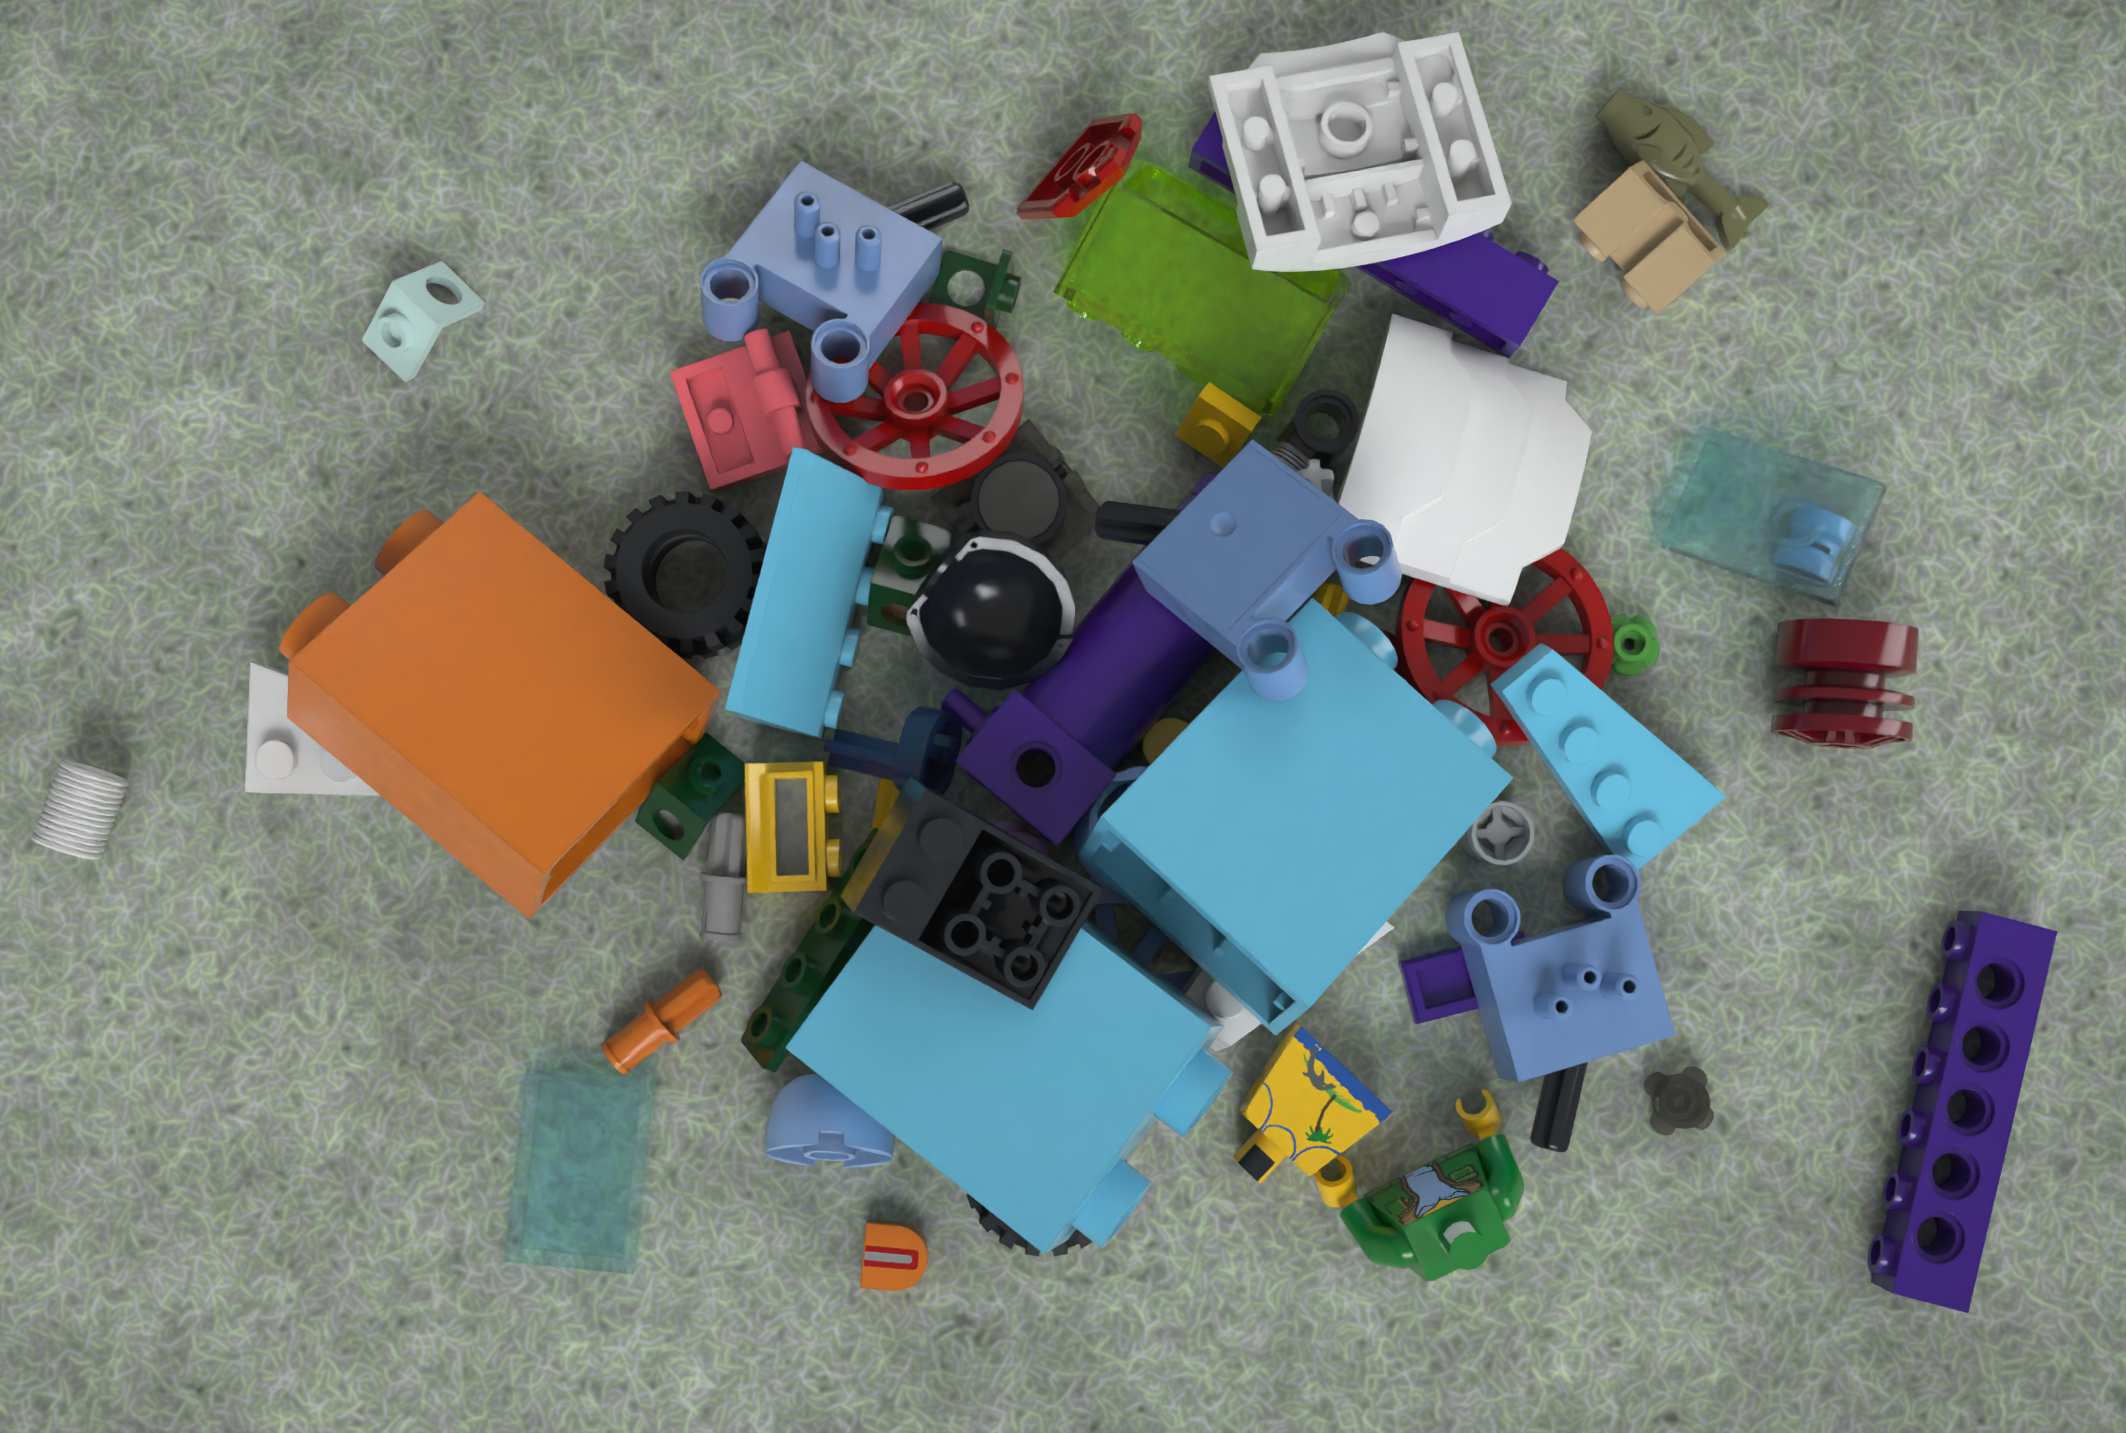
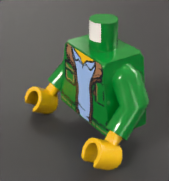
(1440, 1213)

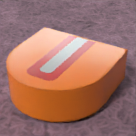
(892, 1256)

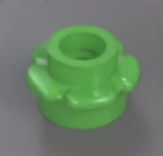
(1645, 649)

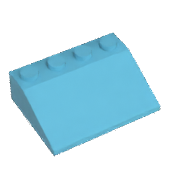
(809, 598)

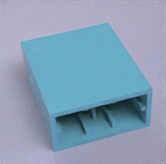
(1298, 822)
(1017, 1099)

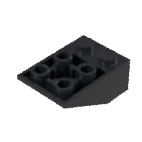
(970, 894)

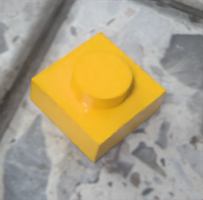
(1217, 425)

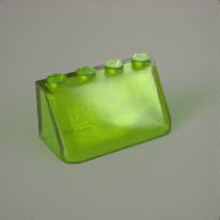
(1180, 282)

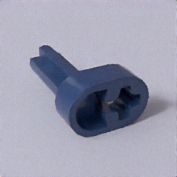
(925, 750)

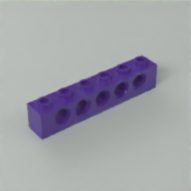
(1978, 1141)

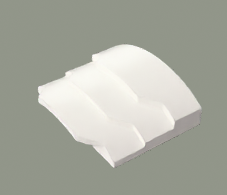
(1357, 152)
(1464, 461)

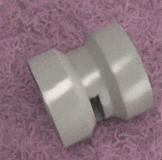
(1509, 833)

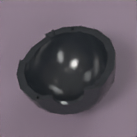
(993, 611)

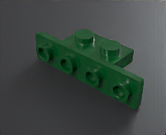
(807, 973)

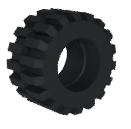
(658, 532)

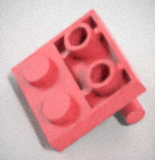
(746, 409)

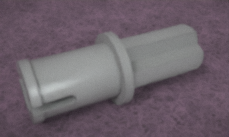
(724, 877)

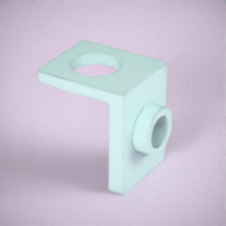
(413, 319)

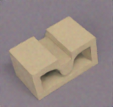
(1648, 238)

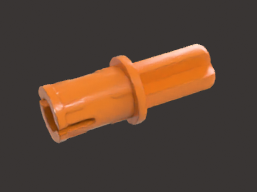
(661, 1021)

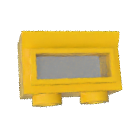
(790, 827)

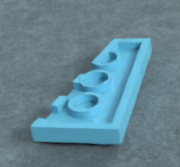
(1607, 763)

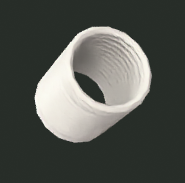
(80, 810)

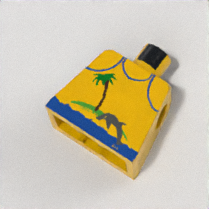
(1304, 1108)

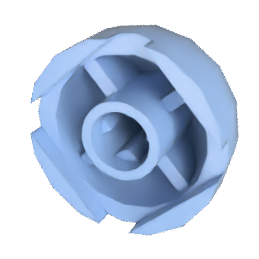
(821, 1123)

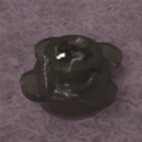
(1696, 1106)

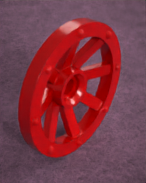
(920, 407)
(1513, 630)

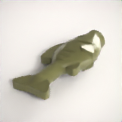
(1673, 150)

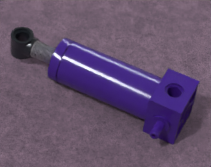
(1114, 677)

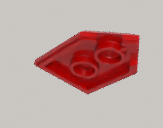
(1085, 169)

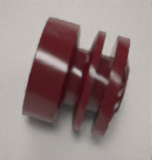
(1845, 681)

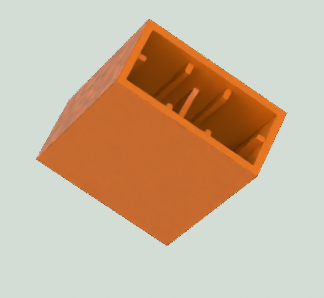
(494, 698)

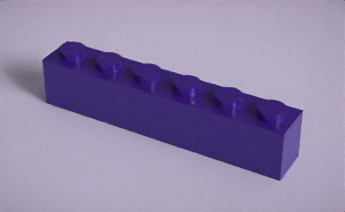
(1462, 282)

